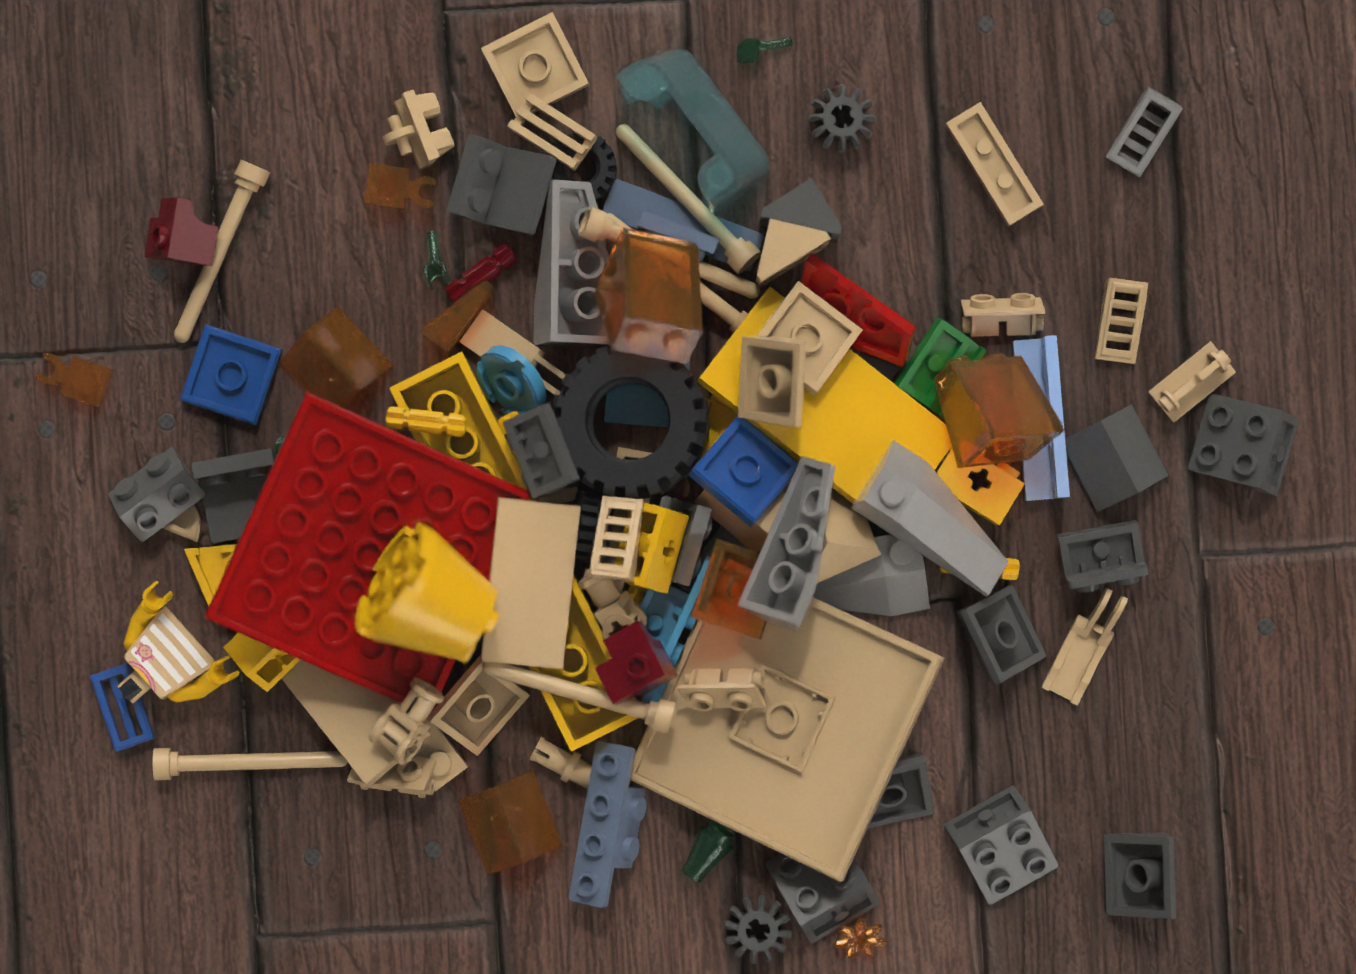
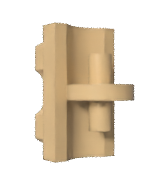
(412, 131)

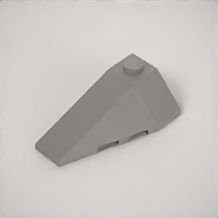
(569, 272)
(924, 513)
(791, 554)
(881, 586)

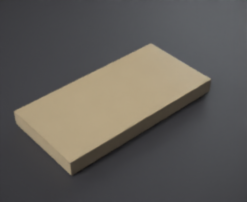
(533, 580)
(345, 715)

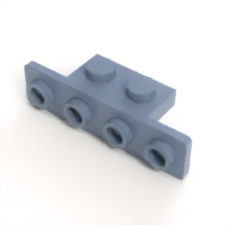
(669, 218)
(608, 824)

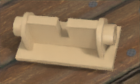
(987, 312)
(1192, 381)
(705, 689)
(407, 778)

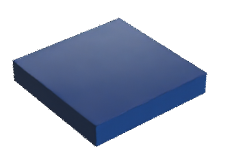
(231, 374)
(744, 470)

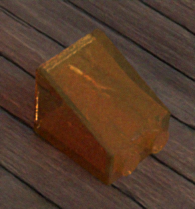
(651, 296)
(994, 410)

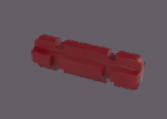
(484, 270)

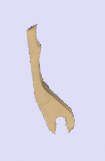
(489, 332)
(1082, 651)

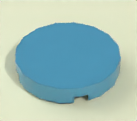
(510, 380)

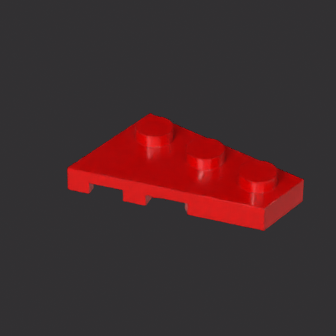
(884, 331)

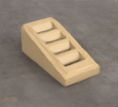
(1111, 286)
(609, 571)

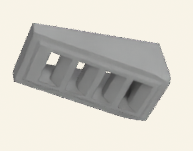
(1159, 100)

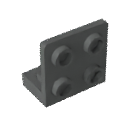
(501, 185)
(1244, 443)
(541, 451)
(232, 490)
(1002, 844)
(818, 900)

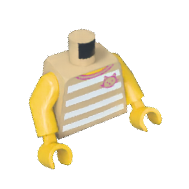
(167, 655)

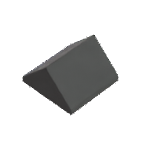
(805, 208)
(1114, 458)
(1001, 634)
(906, 793)
(1140, 875)

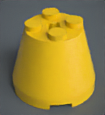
(427, 597)

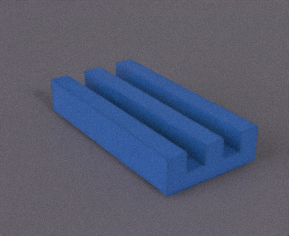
(108, 715)

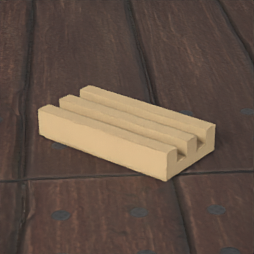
(524, 113)

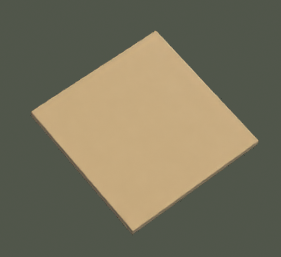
(818, 753)

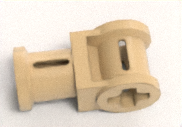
(613, 606)
(404, 724)

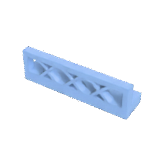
(1047, 471)

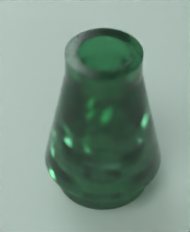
(708, 849)

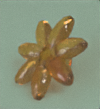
(860, 938)

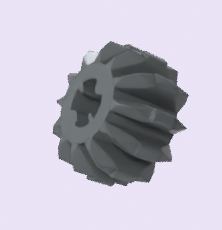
(855, 117)
(750, 941)

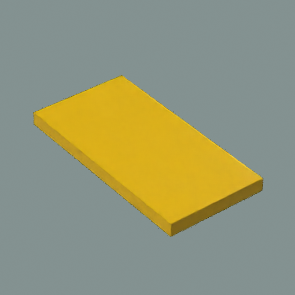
(845, 421)

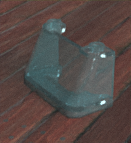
(739, 157)

